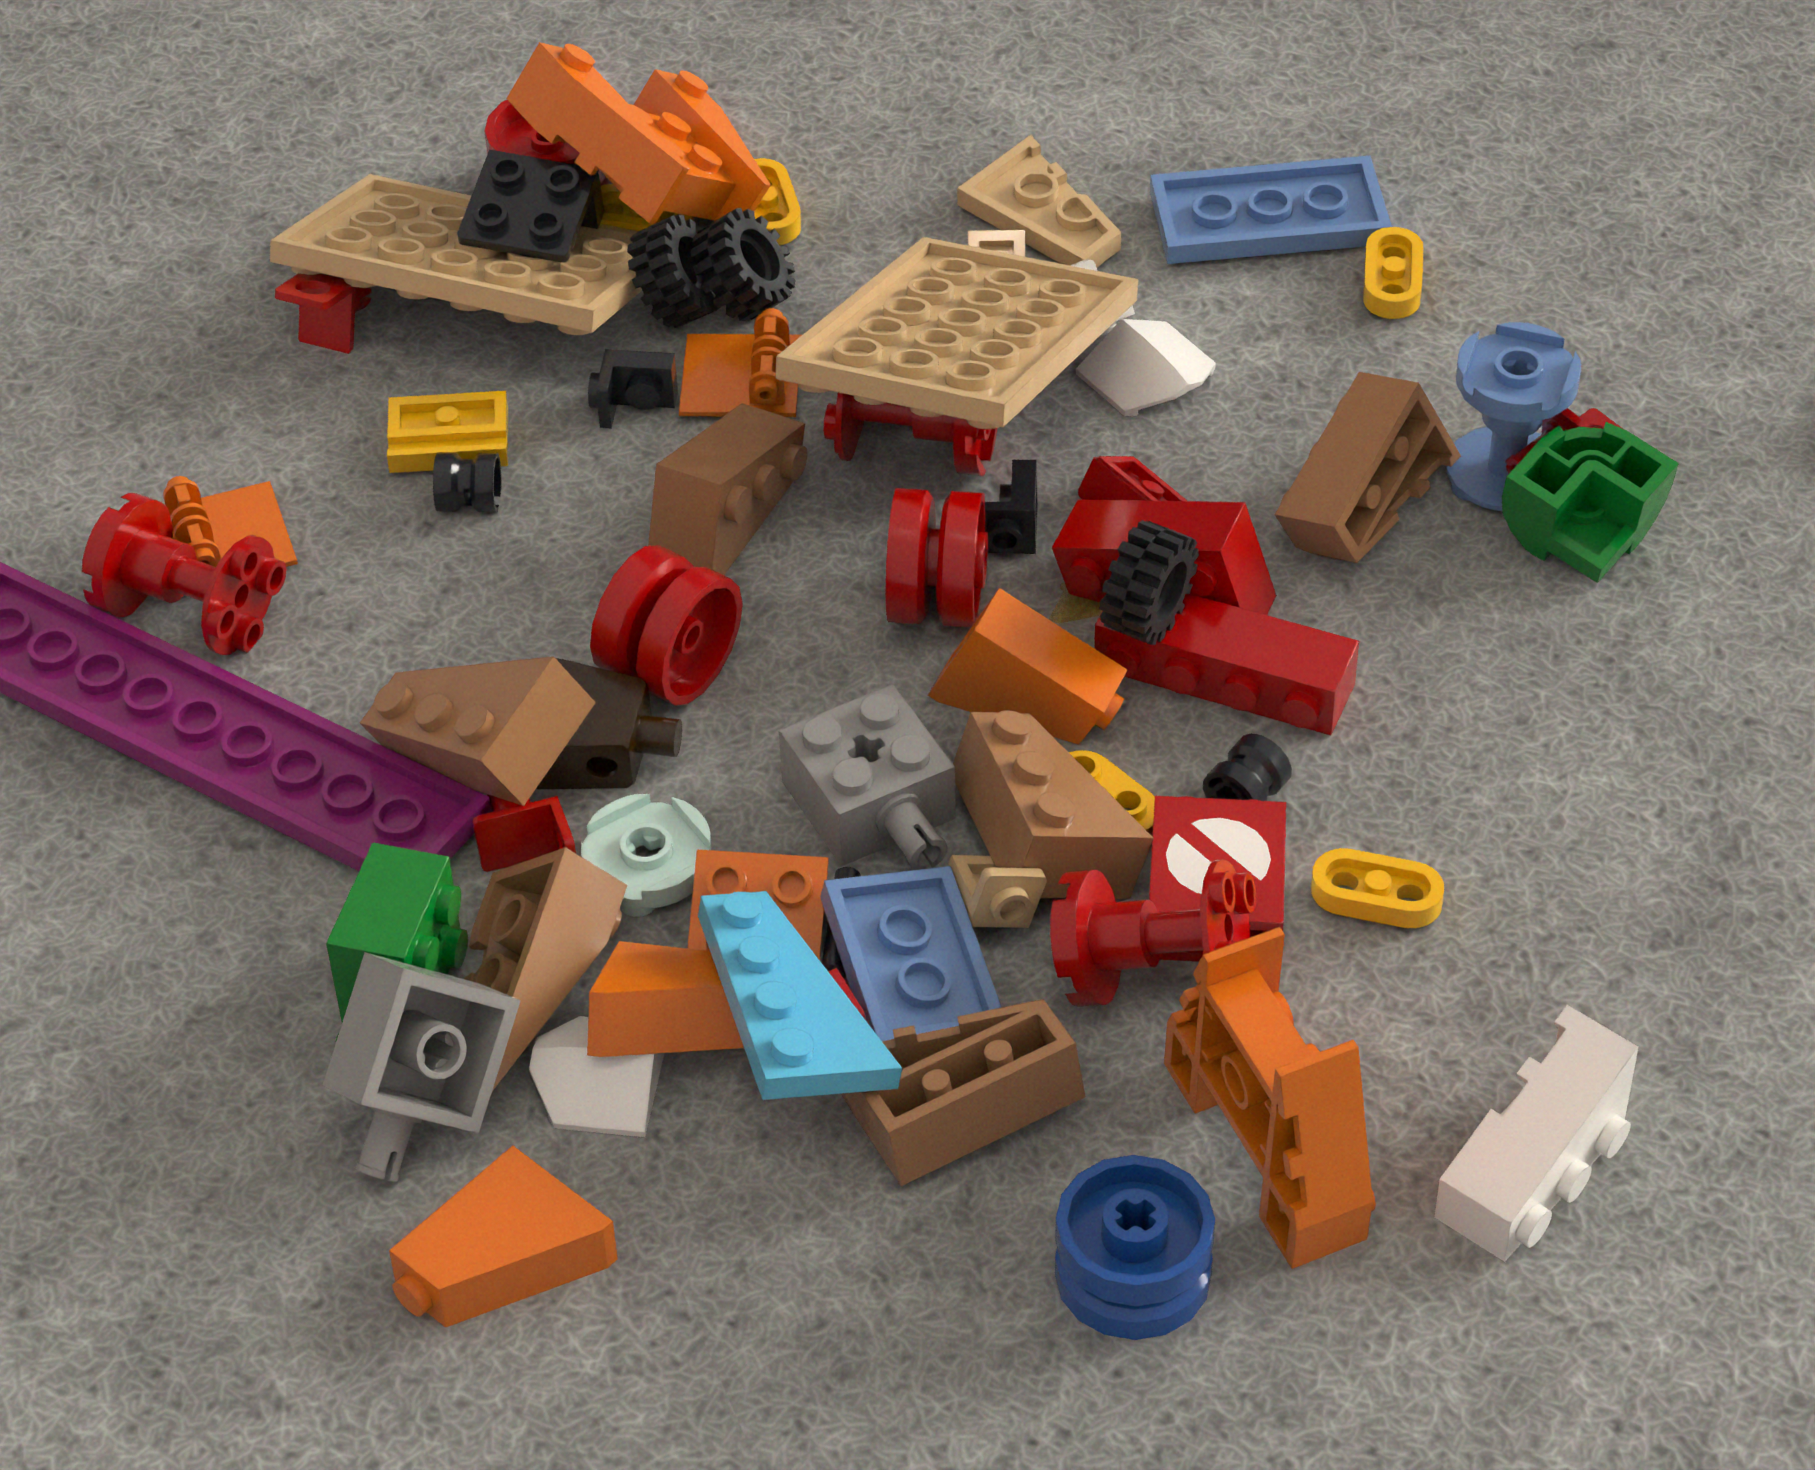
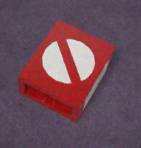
(1199, 830)

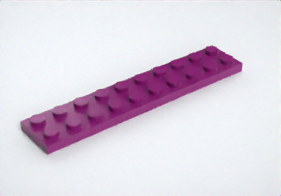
(222, 731)

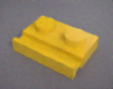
(445, 424)

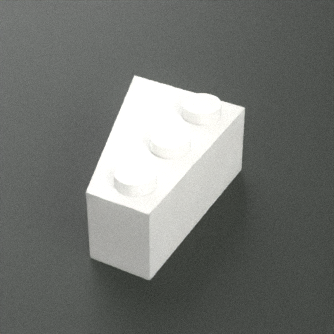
(1544, 1141)

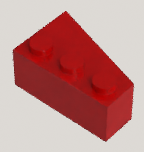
(1229, 557)

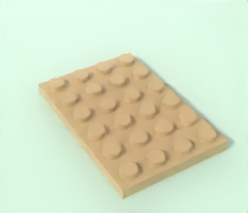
(409, 242)
(957, 332)

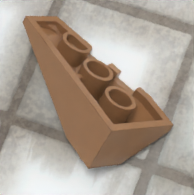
(541, 934)

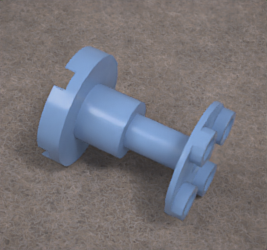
(1515, 384)

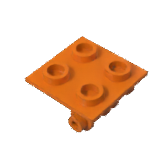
(738, 369)
(224, 518)
(789, 879)

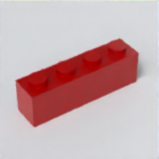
(1244, 663)

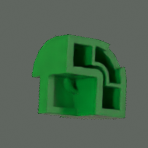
(1587, 496)

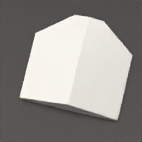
(1144, 365)
(593, 1091)

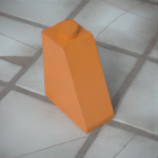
(1033, 667)
(659, 1003)
(500, 1243)

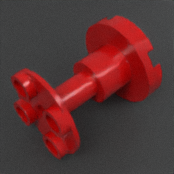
(970, 444)
(136, 556)
(1101, 937)

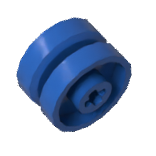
(1134, 1247)

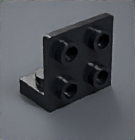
(531, 206)

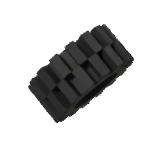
(743, 264)
(667, 272)
(1148, 582)

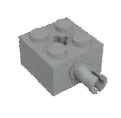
(870, 778)
(417, 1052)

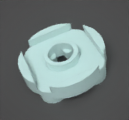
(637, 822)

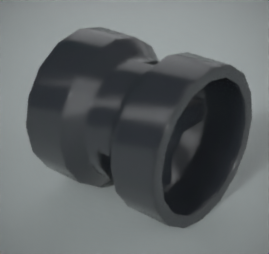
(466, 482)
(1253, 771)

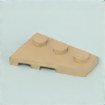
(1034, 196)

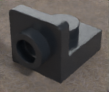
(632, 380)
(1013, 519)

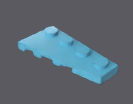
(788, 1007)

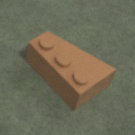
(1365, 467)
(725, 485)
(483, 722)
(1043, 805)
(969, 1086)

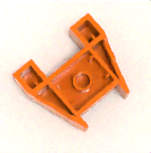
(661, 152)
(1283, 1097)

